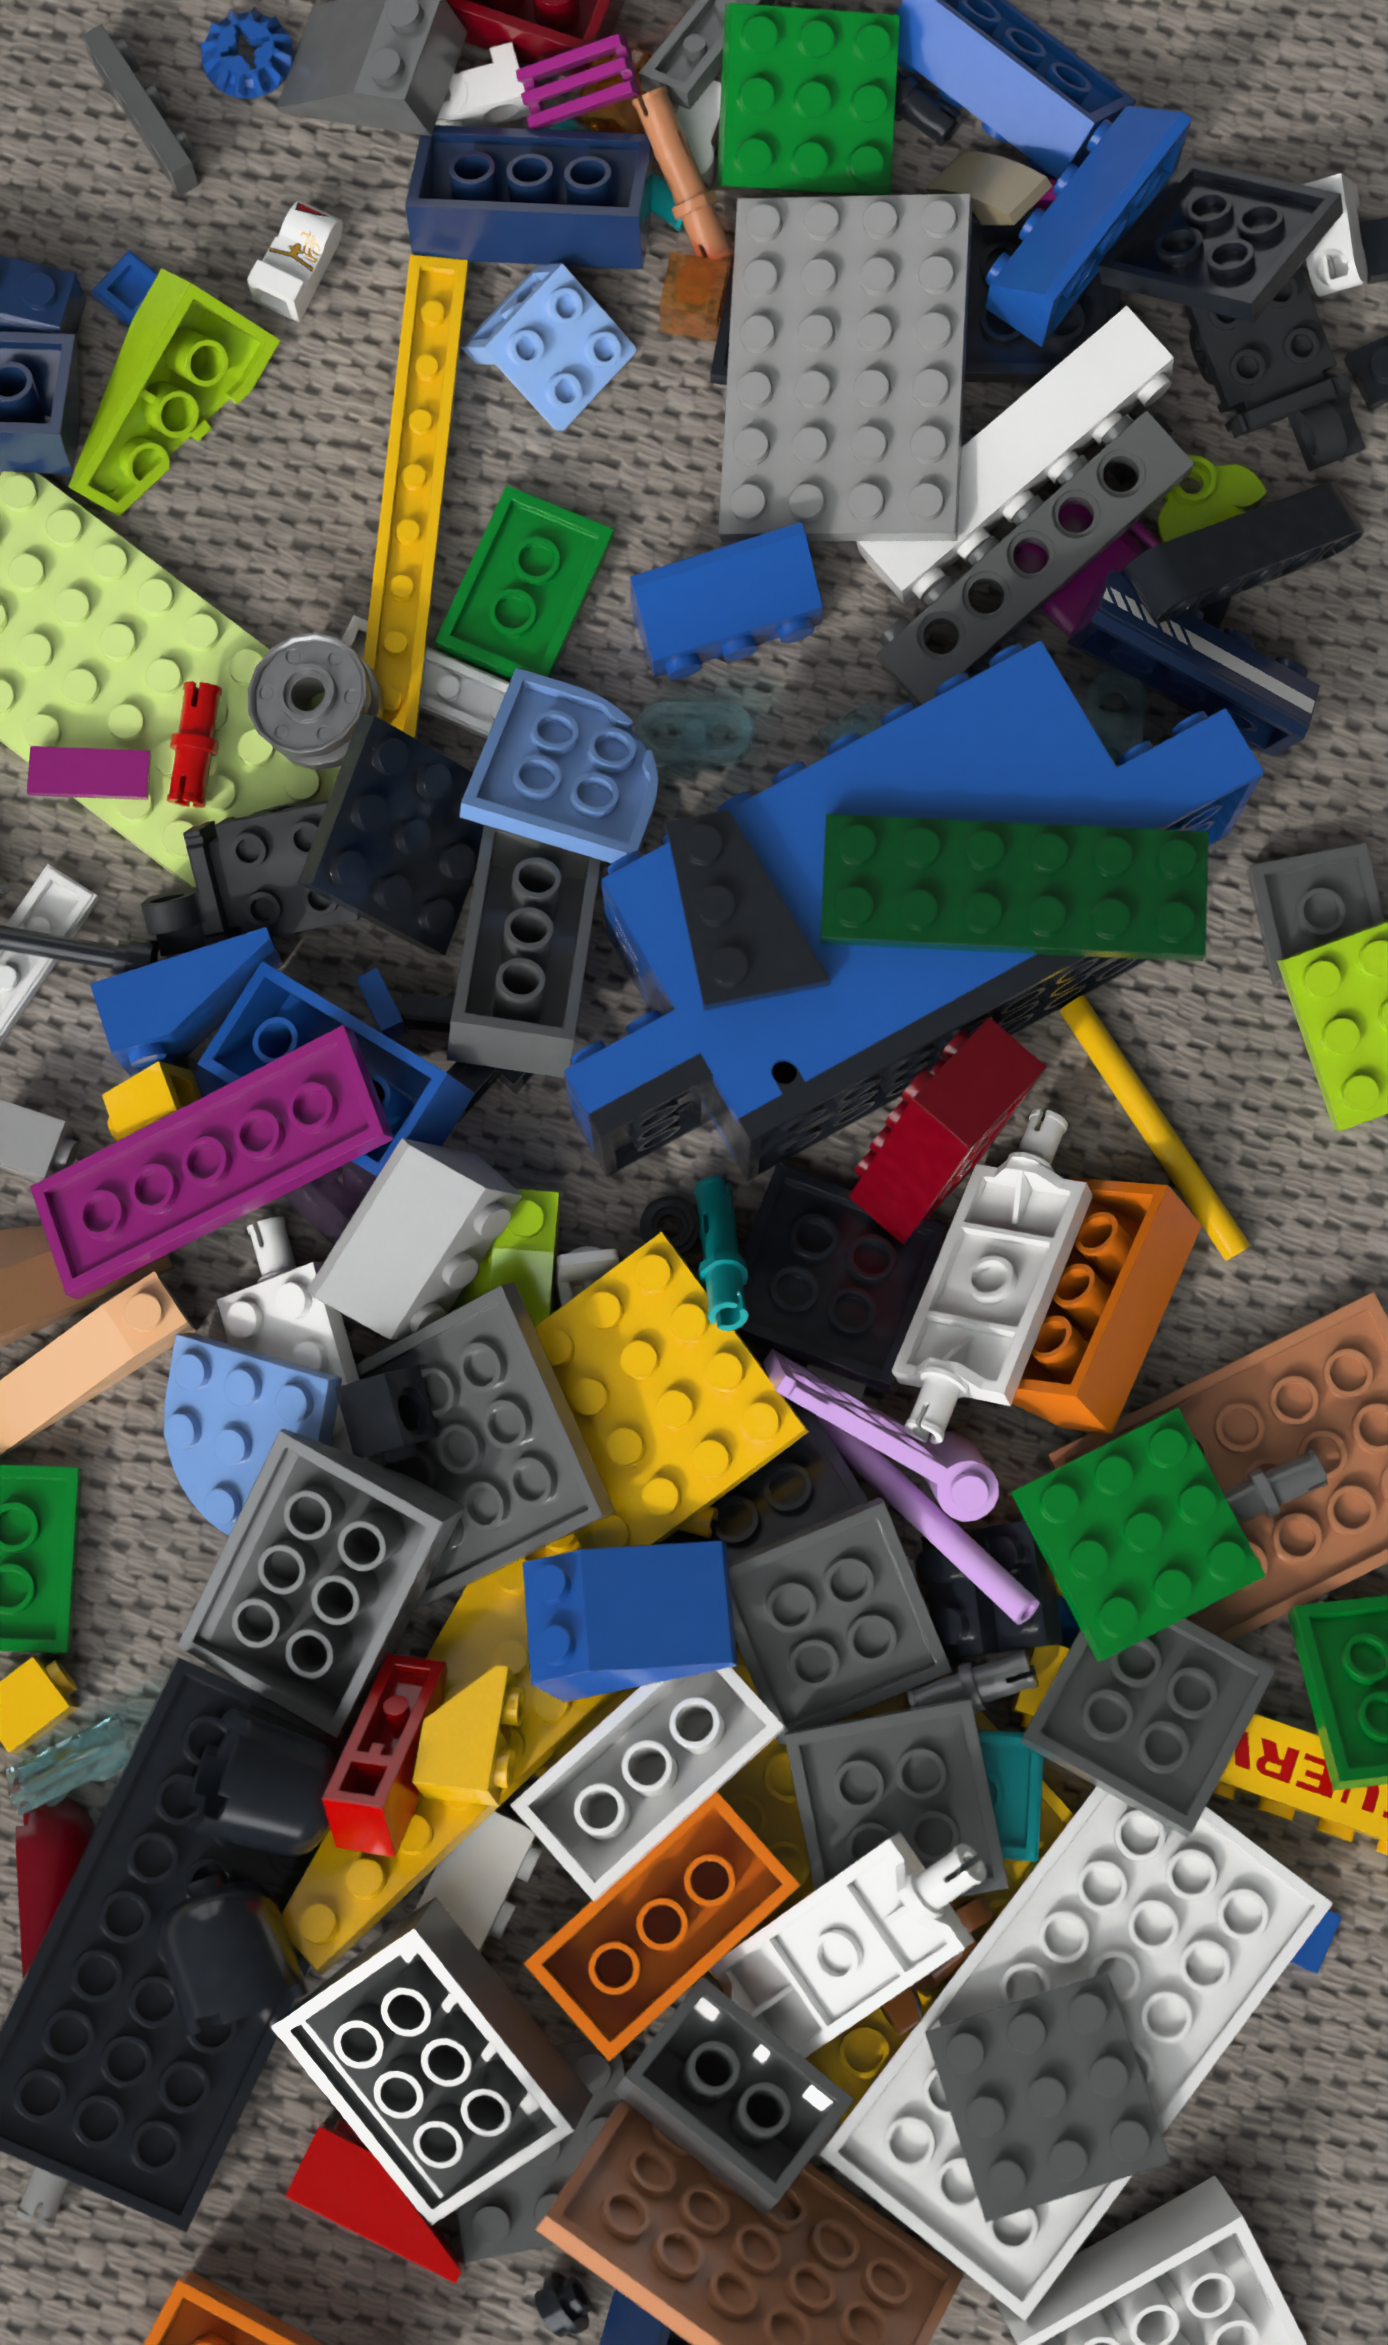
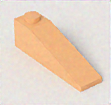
(89, 1359)

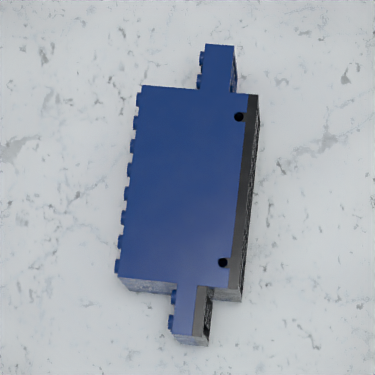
(823, 1057)

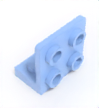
(552, 343)

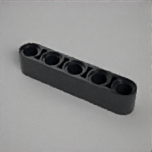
(1243, 552)

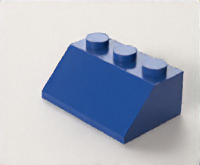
(726, 602)

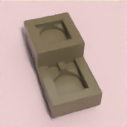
(998, 186)

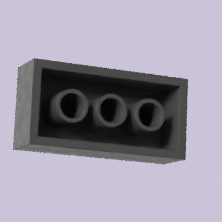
(523, 955)

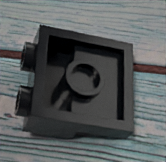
(967, 1618)

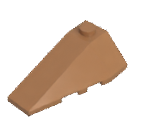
(33, 1289)

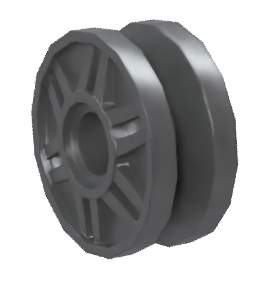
(291, 678)

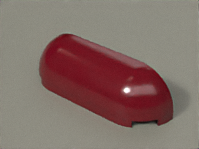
(45, 1861)

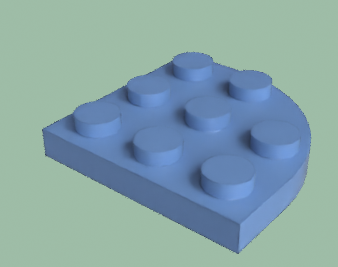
(564, 771)
(226, 1414)

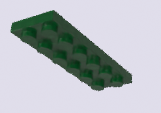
(1014, 887)

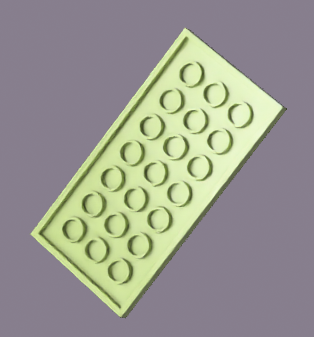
(100, 662)

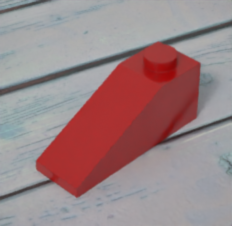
(373, 1785)
(354, 2190)

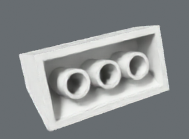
(644, 1773)

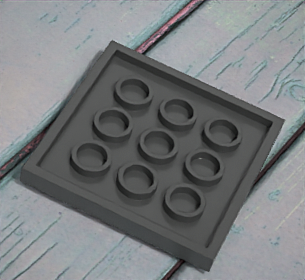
(502, 1439)

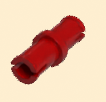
(194, 744)

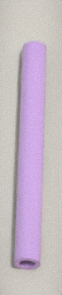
(934, 1525)

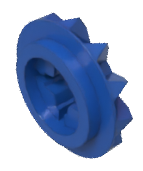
(231, 73)

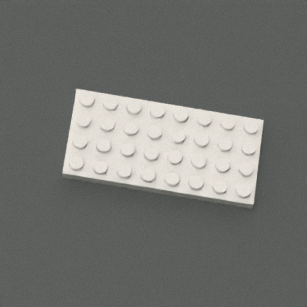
(1191, 1950)

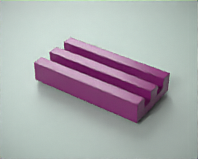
(535, 95)

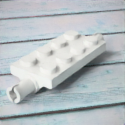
(992, 1281)
(286, 1320)
(851, 1944)

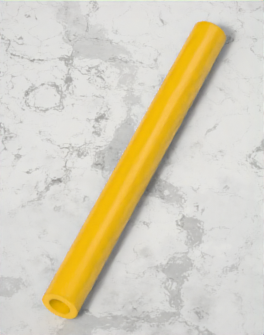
(1155, 1128)

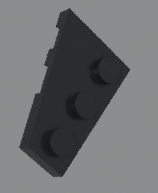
(734, 917)

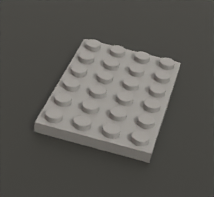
(847, 367)

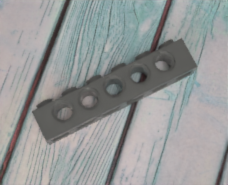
(1158, 470)

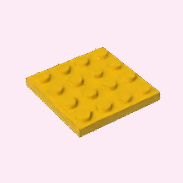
(661, 1396)

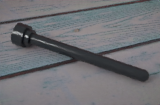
(120, 958)

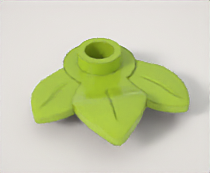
(1223, 494)

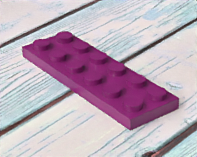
(211, 1162)

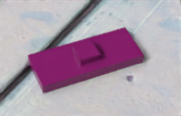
(89, 773)

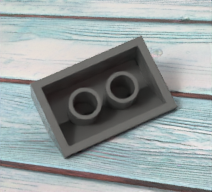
(734, 2096)

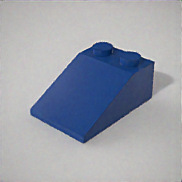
(179, 1001)
(627, 1617)

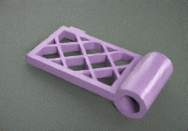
(951, 1469)

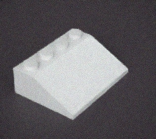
(1166, 2280)

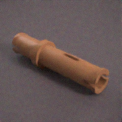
(682, 175)

